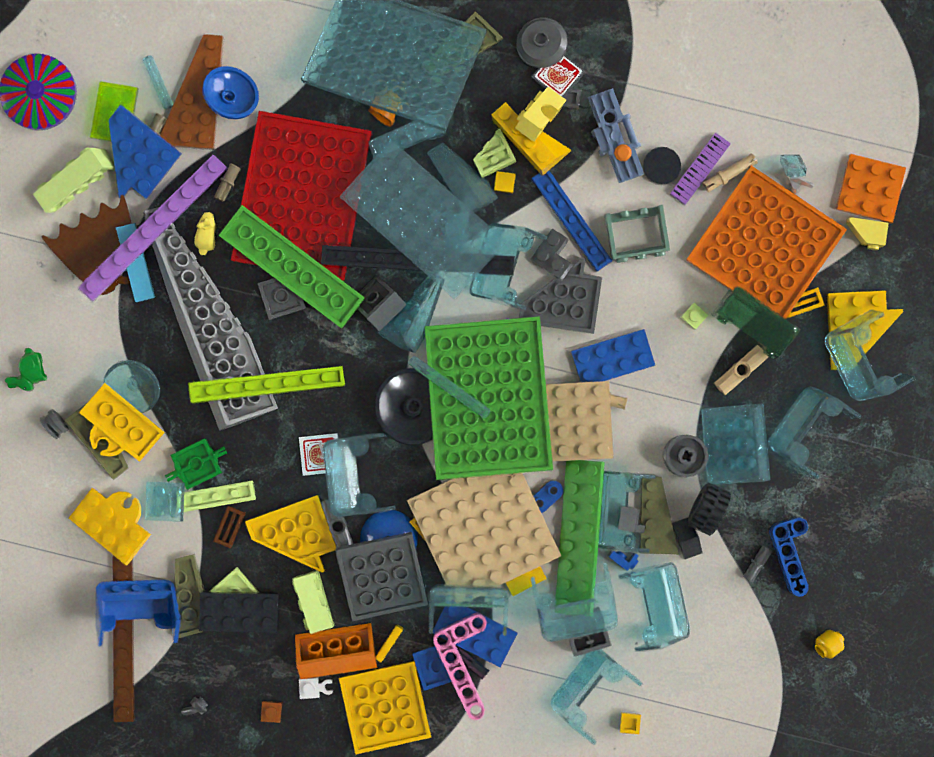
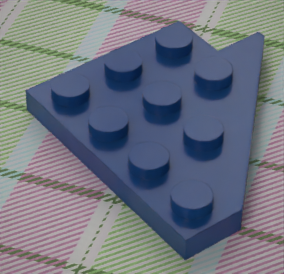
(138, 153)

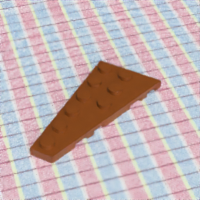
(191, 119)

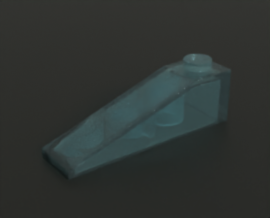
(462, 178)
(408, 326)

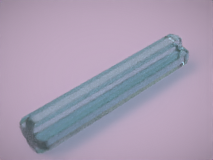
(158, 82)

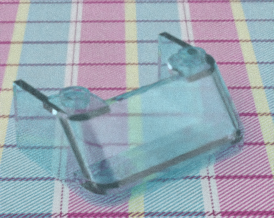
(496, 287)
(852, 364)
(798, 421)
(343, 476)
(614, 495)
(469, 596)
(663, 604)
(577, 617)
(580, 684)

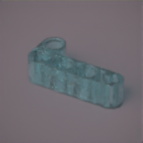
(405, 136)

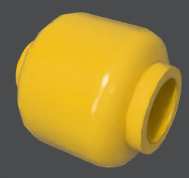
(829, 644)

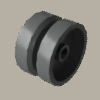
(696, 452)

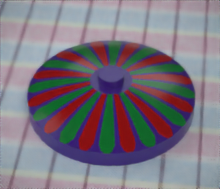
(37, 91)

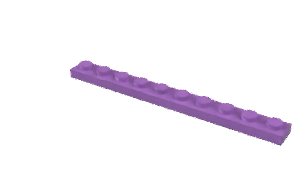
(152, 228)

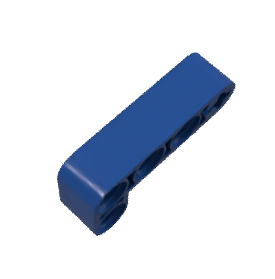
(792, 556)

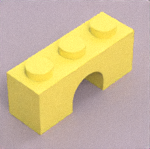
(539, 113)

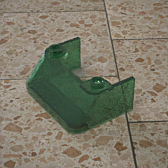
(756, 321)

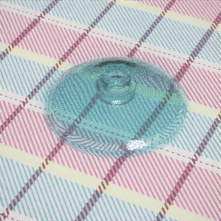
(141, 394)

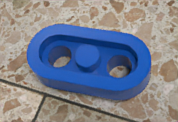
(545, 495)

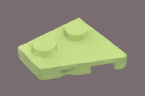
(494, 156)

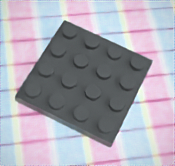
(381, 576)

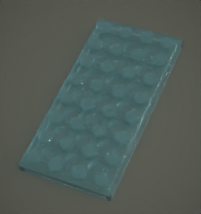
(423, 219)

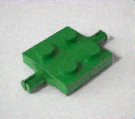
(196, 464)

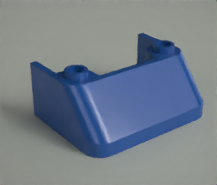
(136, 601)

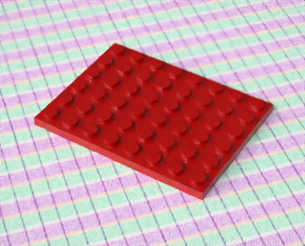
(298, 179)

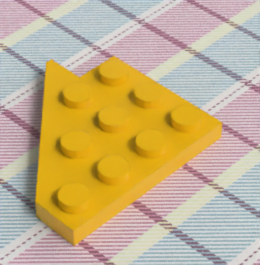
(296, 532)

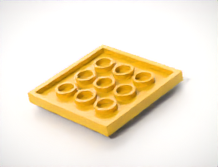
(385, 707)

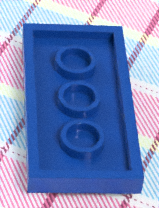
(613, 357)
(487, 644)

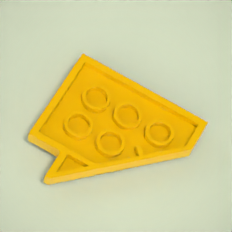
(848, 306)

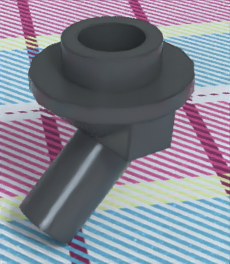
(198, 705)

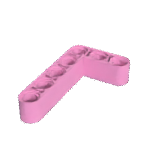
(458, 664)

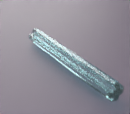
(449, 387)

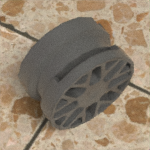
(54, 424)

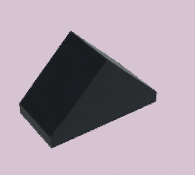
(687, 538)

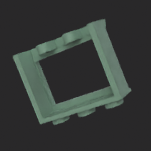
(636, 214)

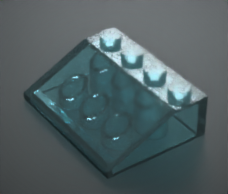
(736, 444)

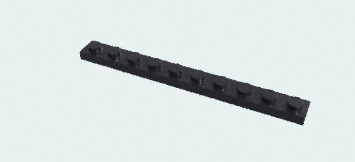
(394, 259)

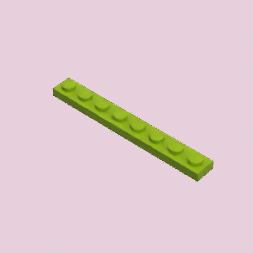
(266, 384)

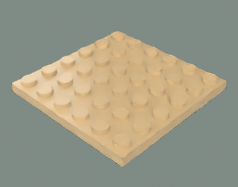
(484, 529)

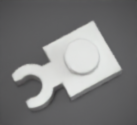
(311, 687)

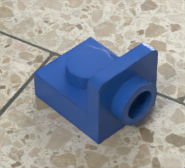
(619, 558)

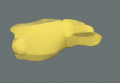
(205, 233)

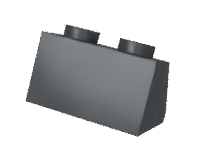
(380, 303)

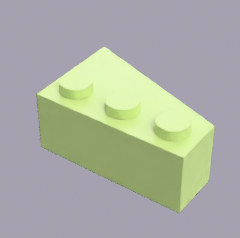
(313, 601)

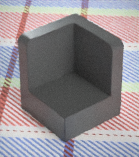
(629, 520)

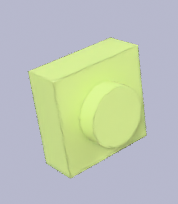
(694, 316)

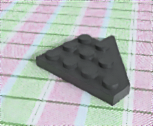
(567, 302)

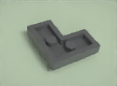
(548, 255)

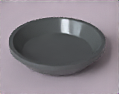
(542, 42)

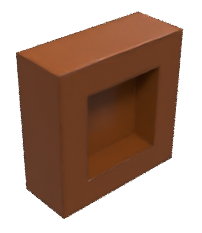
(271, 711)

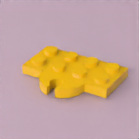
(119, 424)
(112, 523)

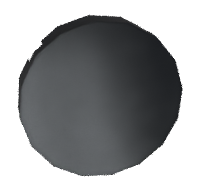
(662, 165)

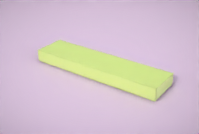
(219, 496)

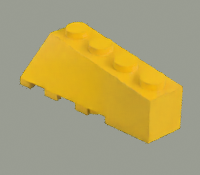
(541, 153)

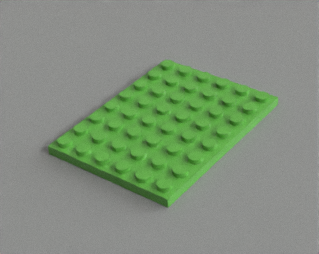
(504, 371)

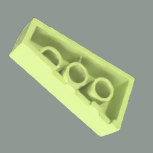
(73, 179)

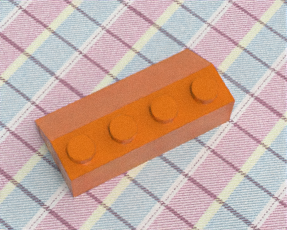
(335, 651)

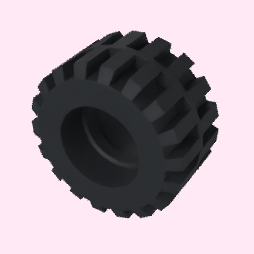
(709, 509)

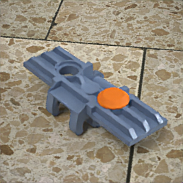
(609, 137)

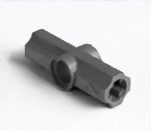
(341, 538)

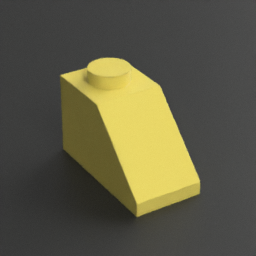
(869, 232)

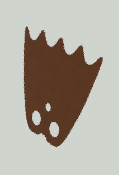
(91, 242)

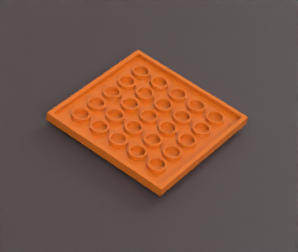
(766, 242)

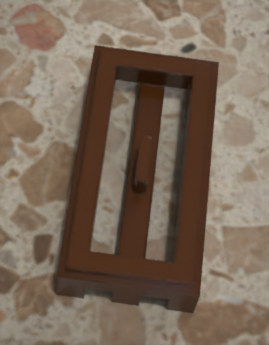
(235, 511)

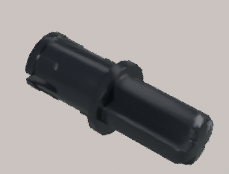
(472, 664)

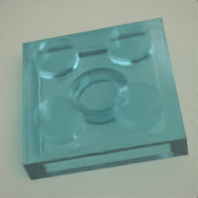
(164, 501)

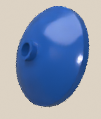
(235, 86)
(387, 523)

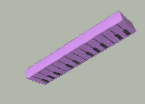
(700, 168)

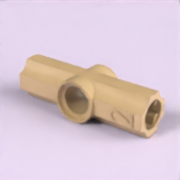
(732, 378)

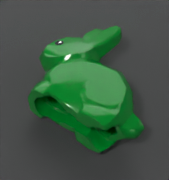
(30, 370)

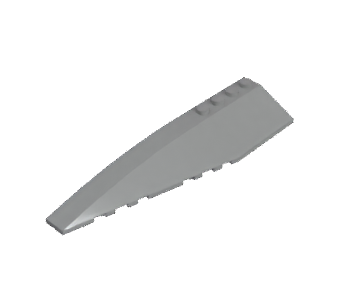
(209, 328)

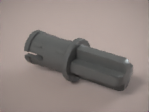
(758, 563)

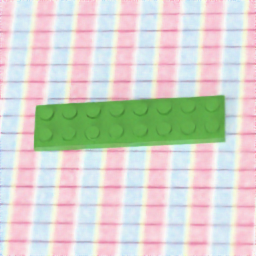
(292, 266)
(579, 531)

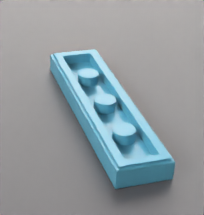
(138, 270)

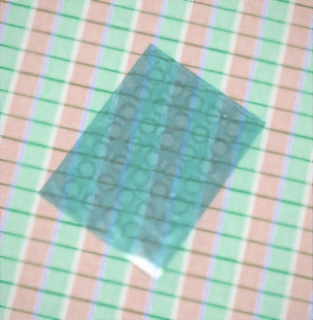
(395, 58)

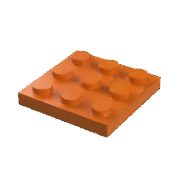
(870, 188)

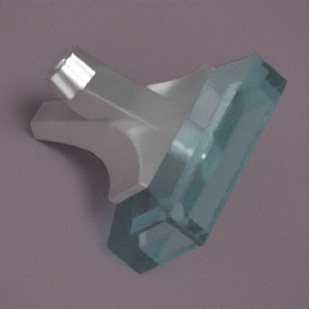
(795, 170)

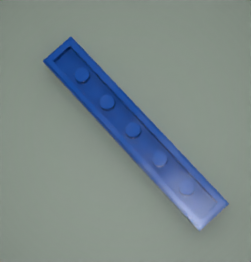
(572, 220)

